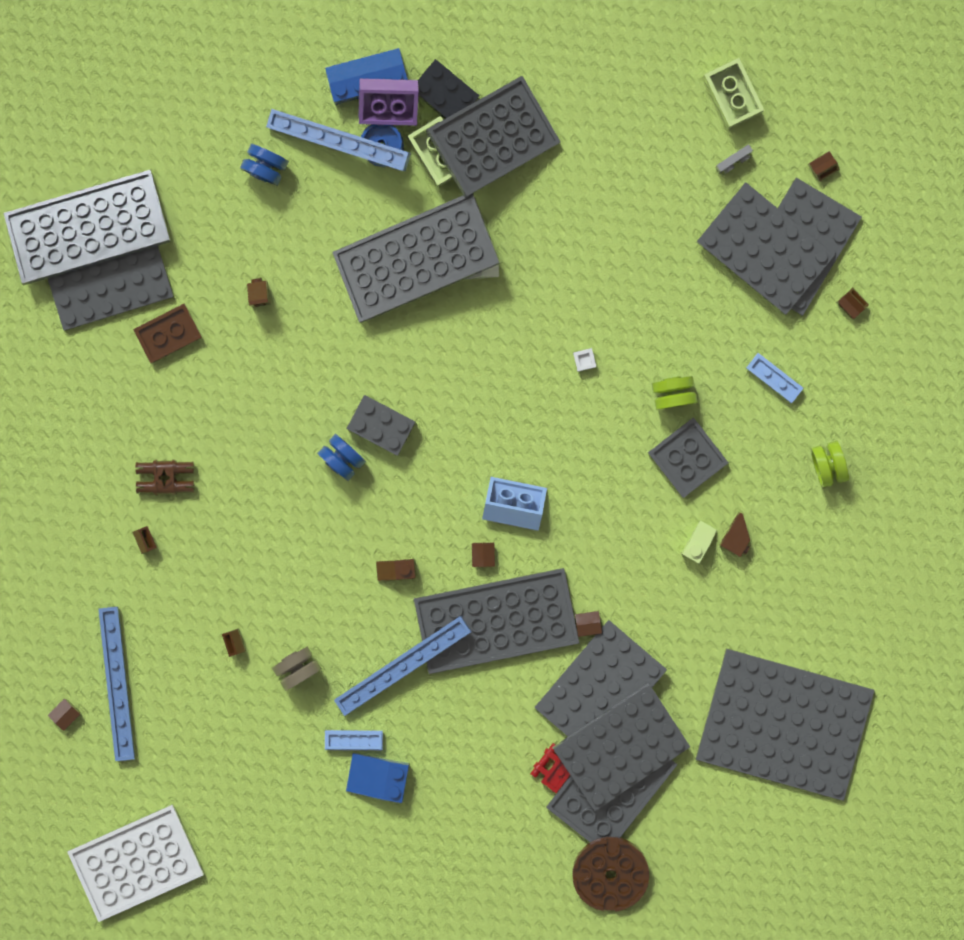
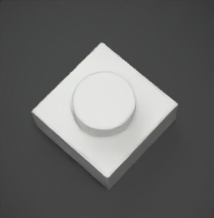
(584, 359)

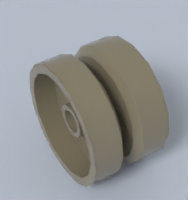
(296, 668)

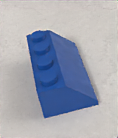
(346, 77)

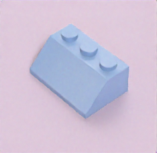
(514, 503)

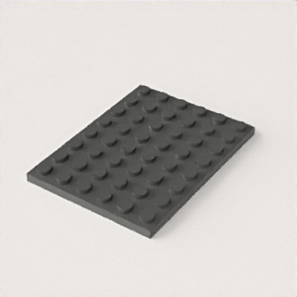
(784, 724)

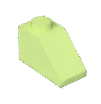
(699, 542)

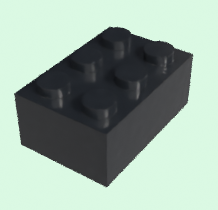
(444, 90)

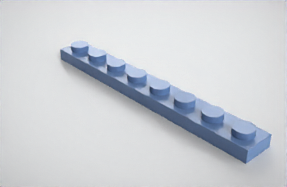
(338, 140)
(402, 665)
(116, 683)

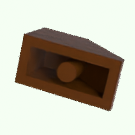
(258, 293)
(737, 537)
(395, 569)

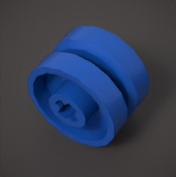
(386, 134)
(264, 164)
(339, 460)

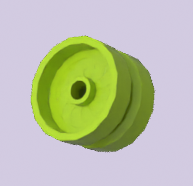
(674, 393)
(830, 463)

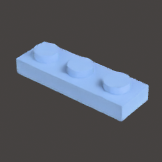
(774, 378)

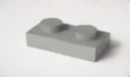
(727, 165)

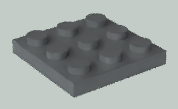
(688, 457)

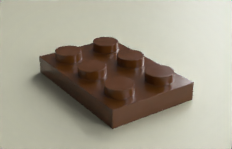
(167, 333)

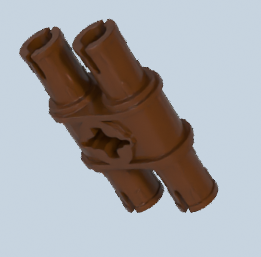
(171, 486)

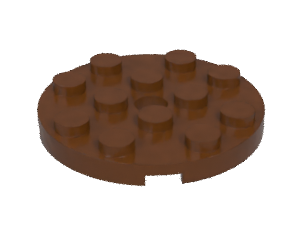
(607, 855)

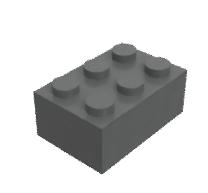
(381, 425)

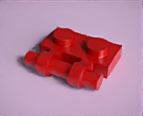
(556, 775)

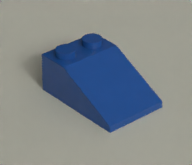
(377, 777)

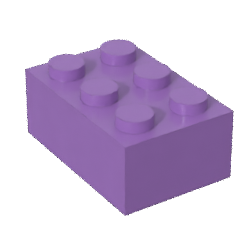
(388, 102)

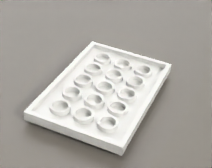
(135, 863)

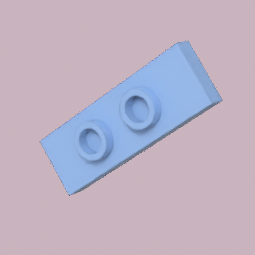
(353, 740)

